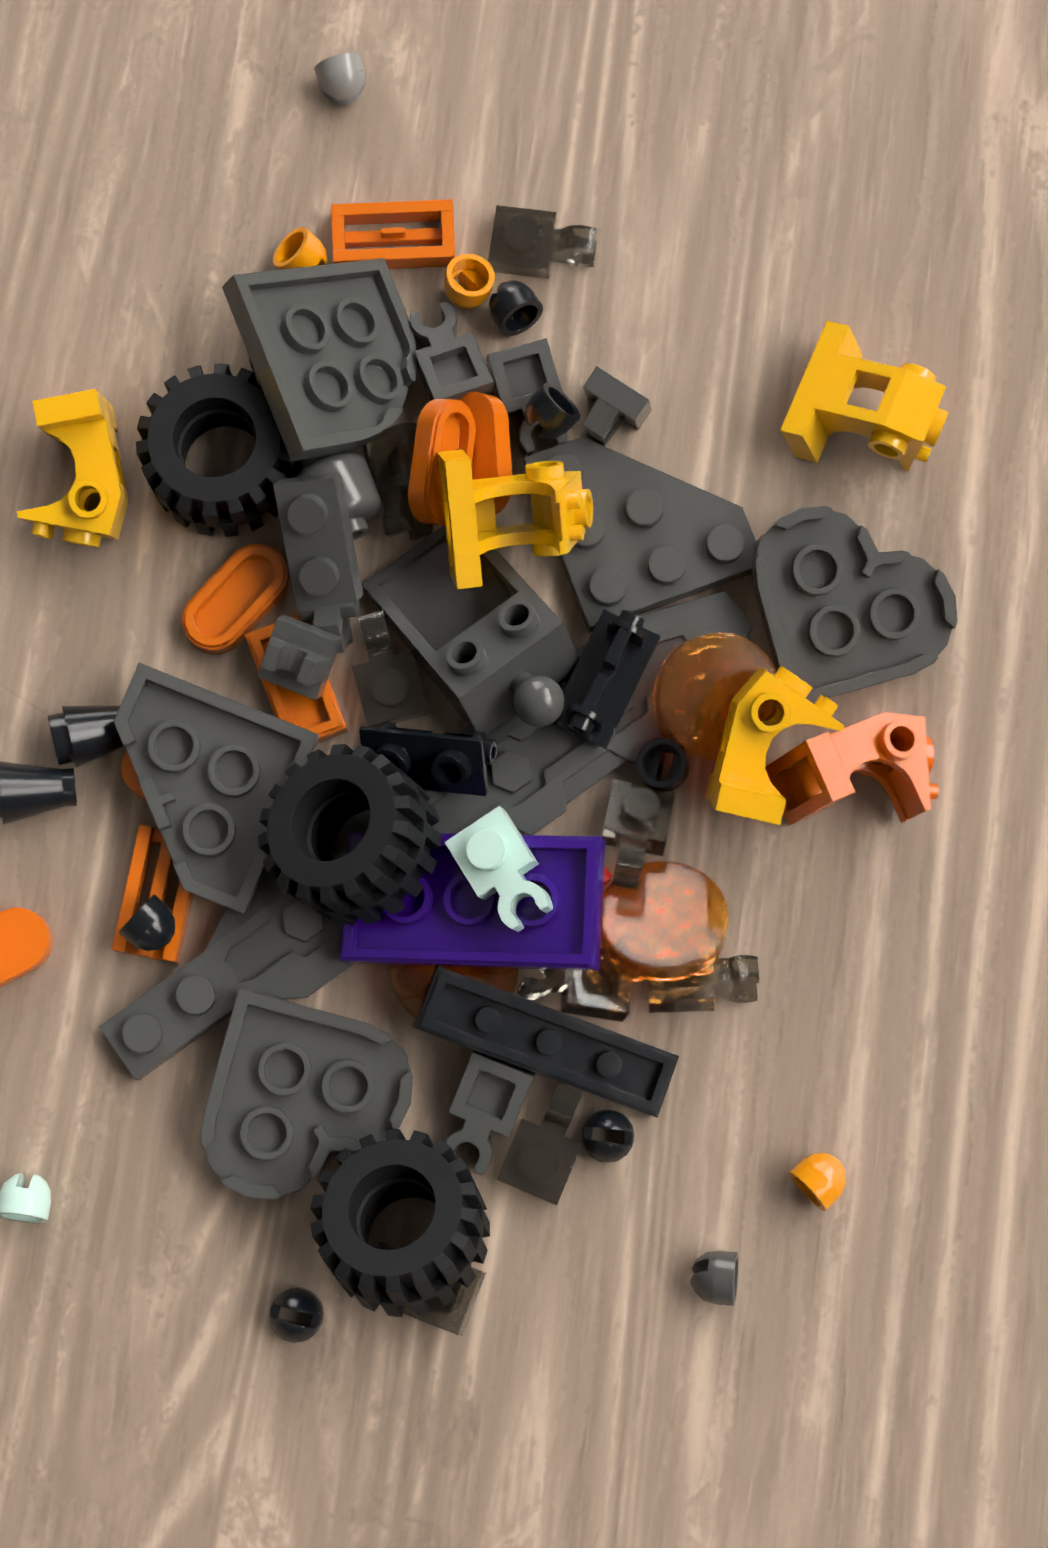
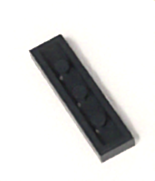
(545, 1041)

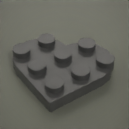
(844, 609)
(296, 1089)

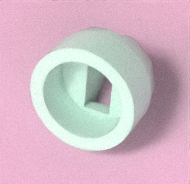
(24, 1203)

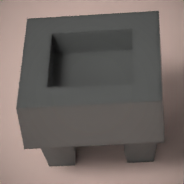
(612, 406)
(299, 657)

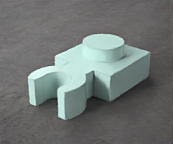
(495, 861)

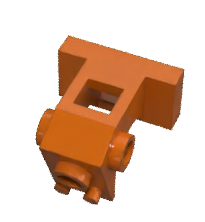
(820, 767)

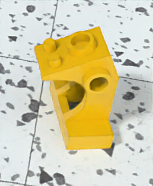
(88, 427)
(898, 427)
(557, 508)
(740, 775)

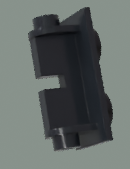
(606, 676)
(435, 760)

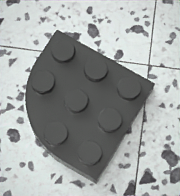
(327, 351)

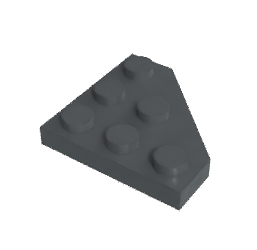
(648, 535)
(207, 778)

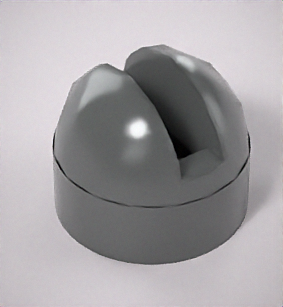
(716, 1277)

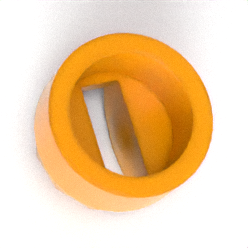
(299, 250)
(474, 275)
(820, 1179)

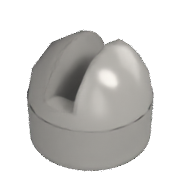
(341, 77)

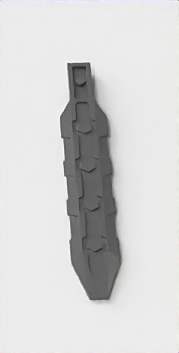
(295, 951)

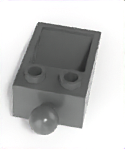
(484, 646)

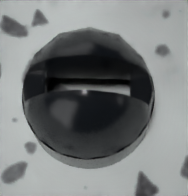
(515, 307)
(552, 411)
(651, 762)
(150, 926)
(611, 1121)
(298, 1300)

